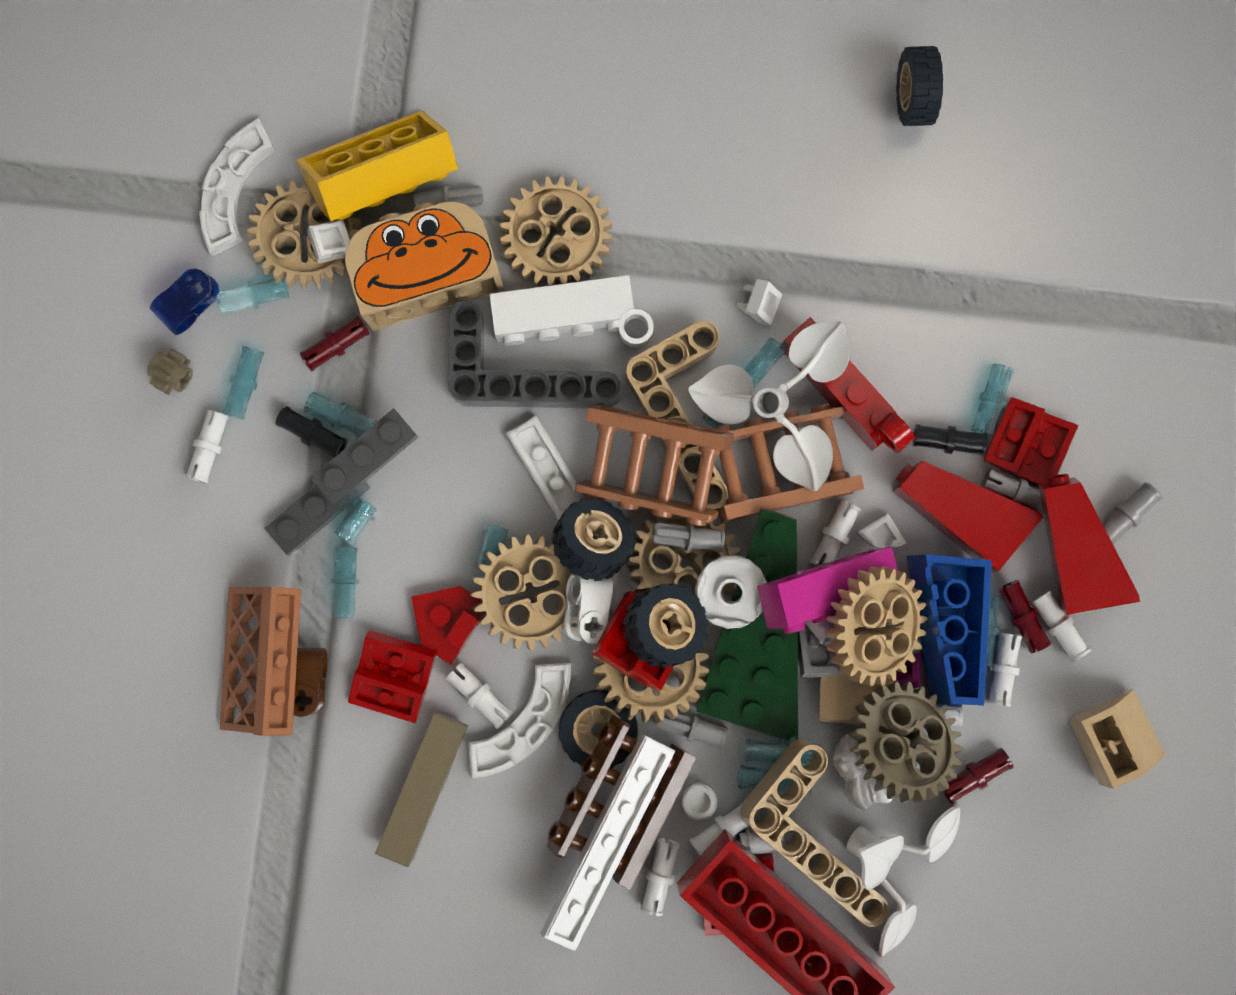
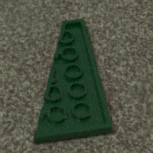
(753, 666)

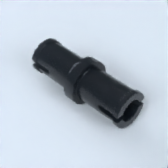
(311, 431)
(950, 439)

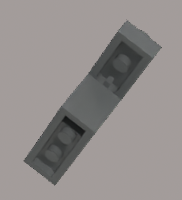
(341, 482)

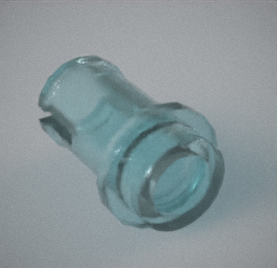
(355, 521)
(493, 535)

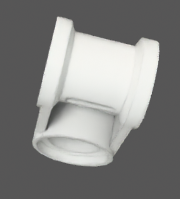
(587, 603)

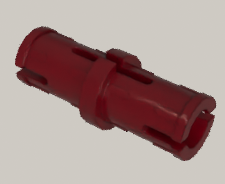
(334, 343)
(1024, 616)
(978, 775)

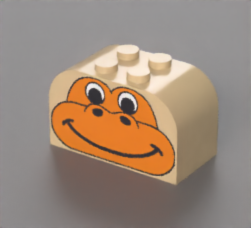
(420, 263)

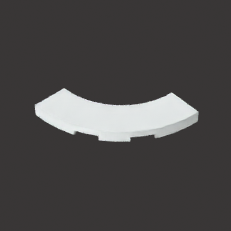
(224, 184)
(529, 729)

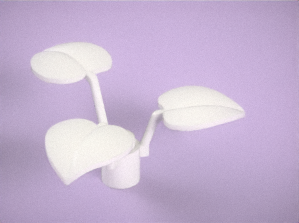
(726, 398)
(879, 854)

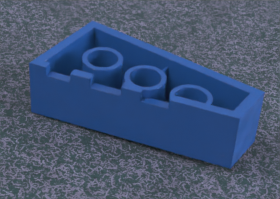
(956, 626)

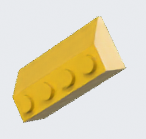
(378, 165)

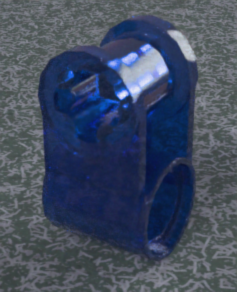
(181, 304)

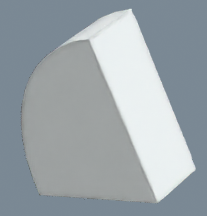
(882, 533)

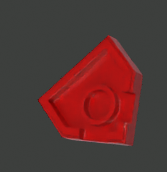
(446, 620)

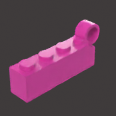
(809, 593)

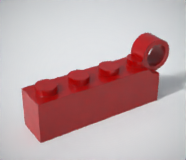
(863, 405)

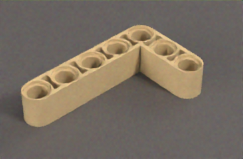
(658, 386)
(803, 845)

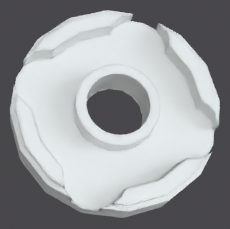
(723, 571)

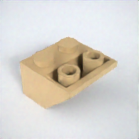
(1117, 740)

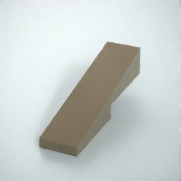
(421, 789)

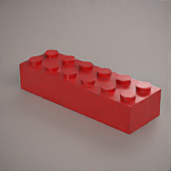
(776, 924)

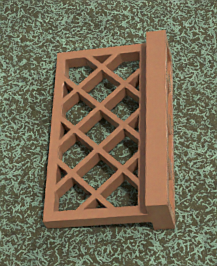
(273, 663)

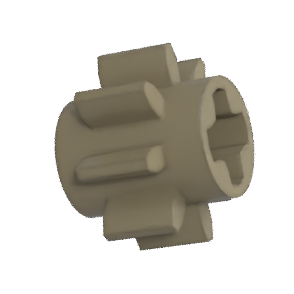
(169, 371)

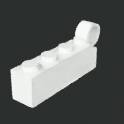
(567, 309)

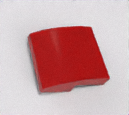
(1030, 442)
(614, 650)
(392, 676)

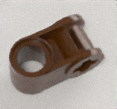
(310, 680)

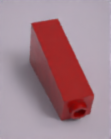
(968, 514)
(1082, 555)

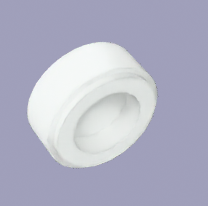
(699, 801)

